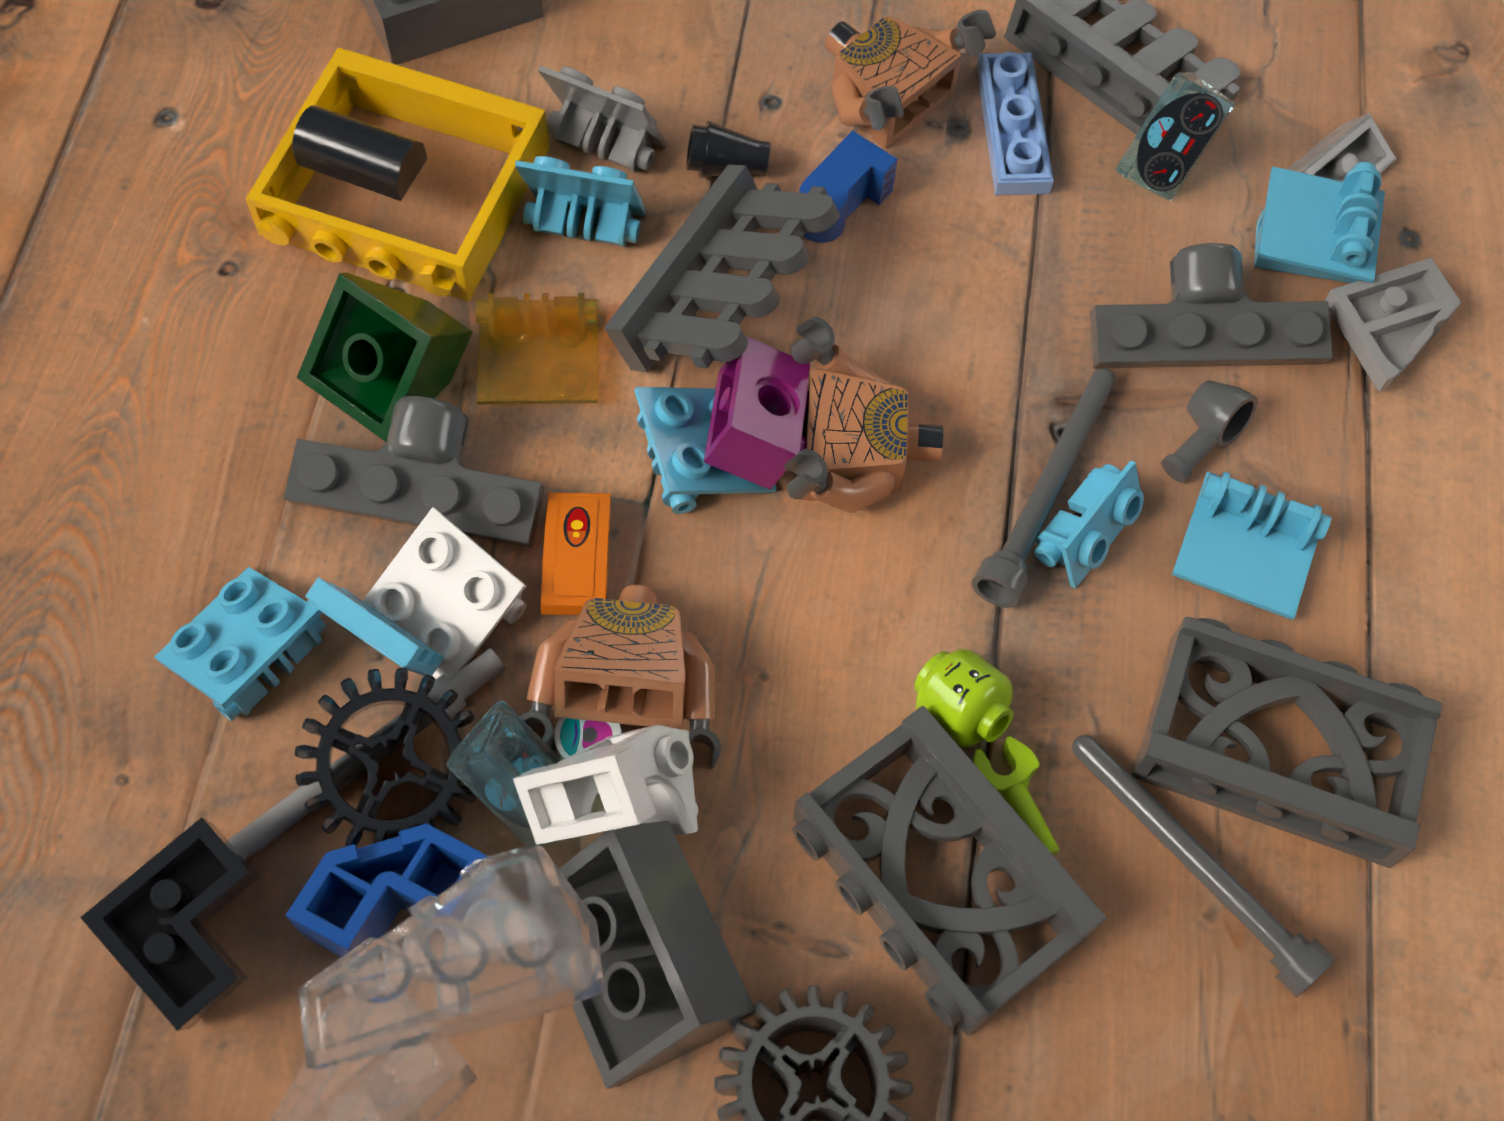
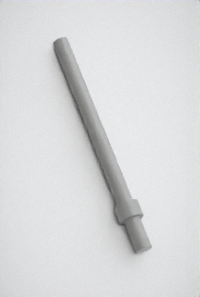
(349, 768)

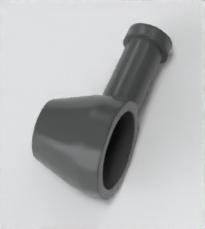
(1221, 415)

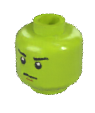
(965, 696)

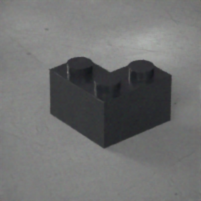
(158, 920)

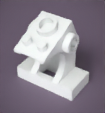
(639, 779)

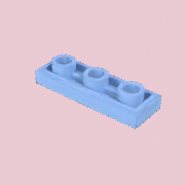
(1014, 124)

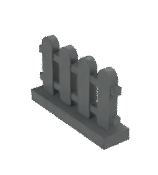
(1094, 57)
(693, 267)

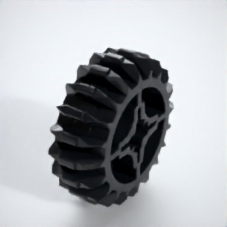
(335, 736)

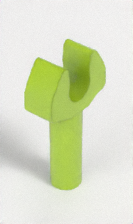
(1015, 786)

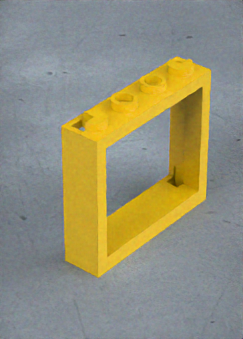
(425, 103)

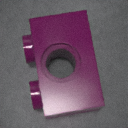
(758, 414)

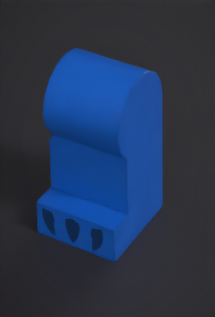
(850, 175)

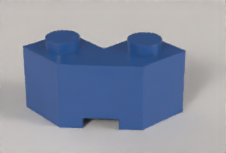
(363, 888)

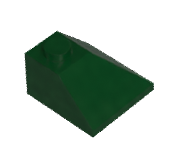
(380, 348)

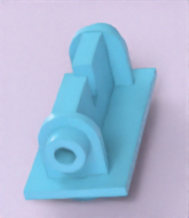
(1108, 504)

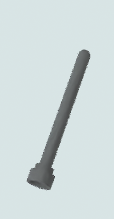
(1003, 575)
(1294, 956)

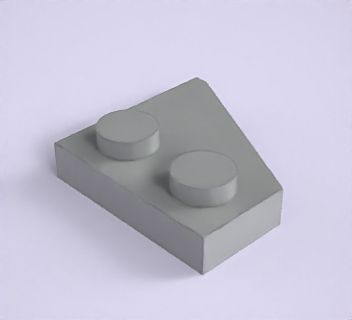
(1393, 317)

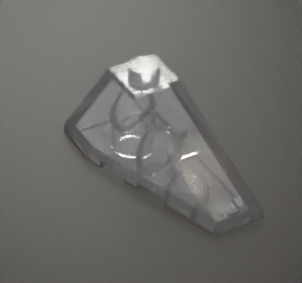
(475, 957)

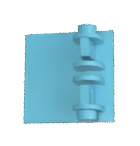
(602, 189)
(1324, 221)
(677, 436)
(1250, 544)
(239, 640)

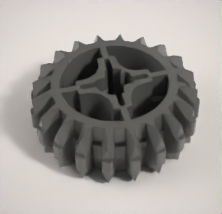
(788, 1064)

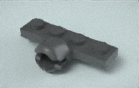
(1210, 321)
(412, 474)

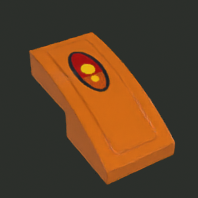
(575, 551)

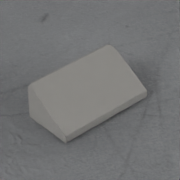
(1344, 148)

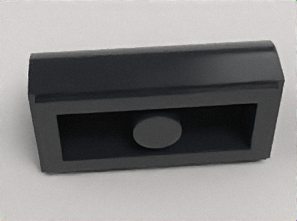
(357, 152)

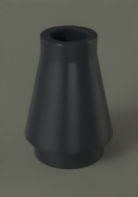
(716, 146)

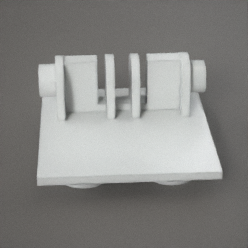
(447, 592)

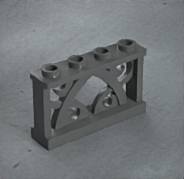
(1322, 690)
(945, 773)

